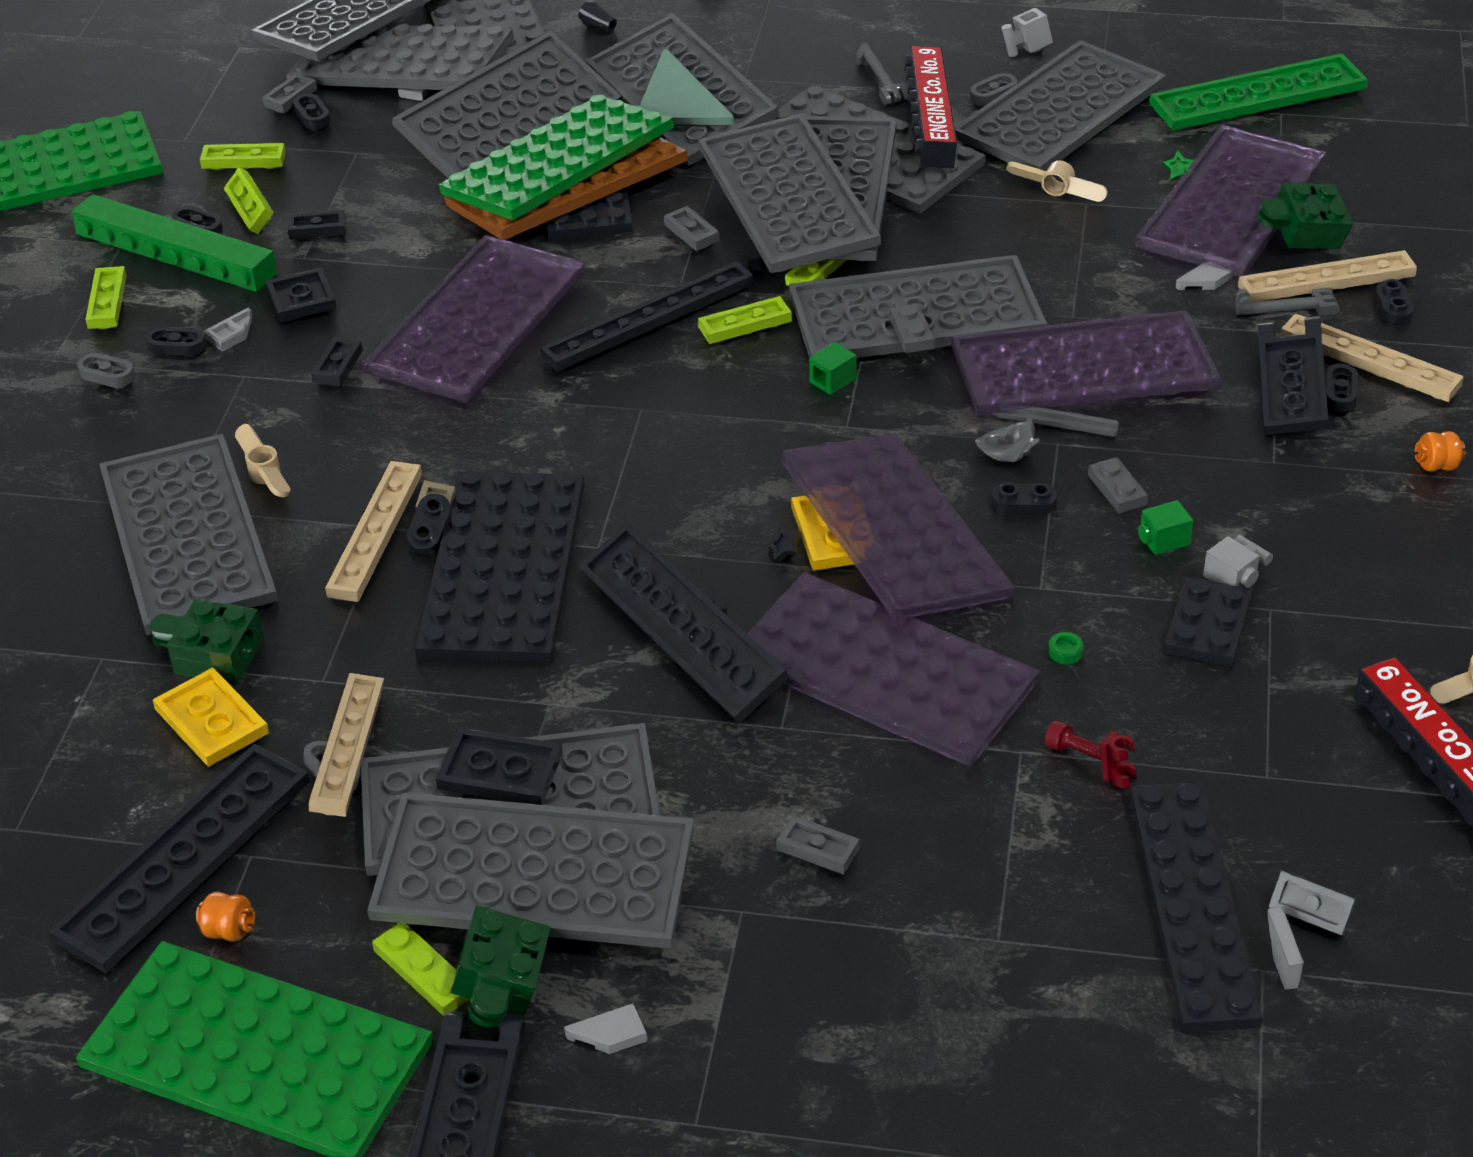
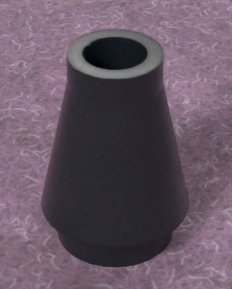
(595, 16)

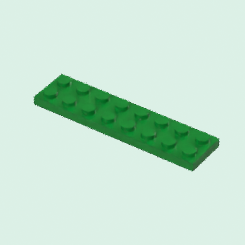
(1257, 91)

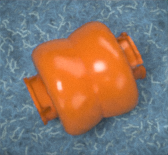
(1440, 451)
(225, 916)

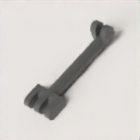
(889, 89)
(1321, 300)

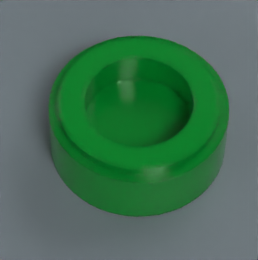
(1065, 648)

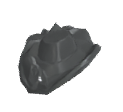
(1009, 442)

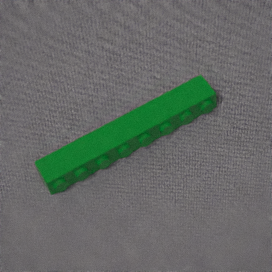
(174, 242)

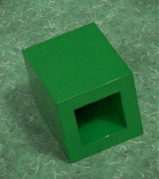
(832, 368)
(1166, 527)

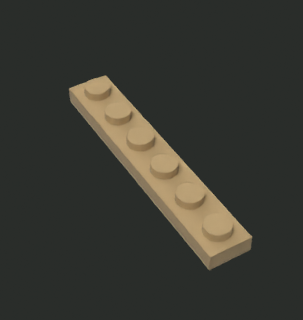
(1328, 275)
(1381, 360)
(373, 531)
(346, 745)

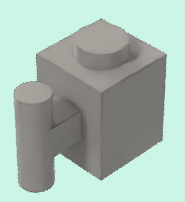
(1030, 32)
(1235, 562)

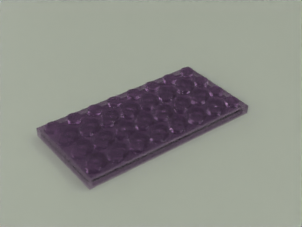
(1217, 200)
(474, 318)
(1084, 362)
(897, 526)
(892, 670)

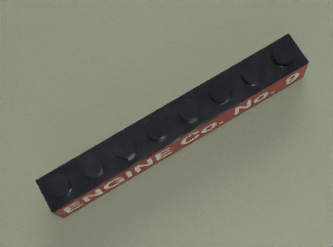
(930, 107)
(1421, 729)

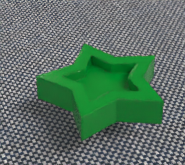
(1177, 166)

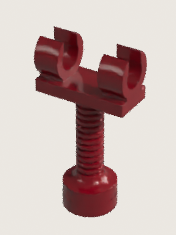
(1110, 751)

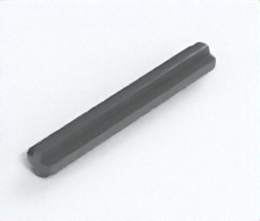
(1065, 420)

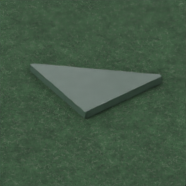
(681, 96)

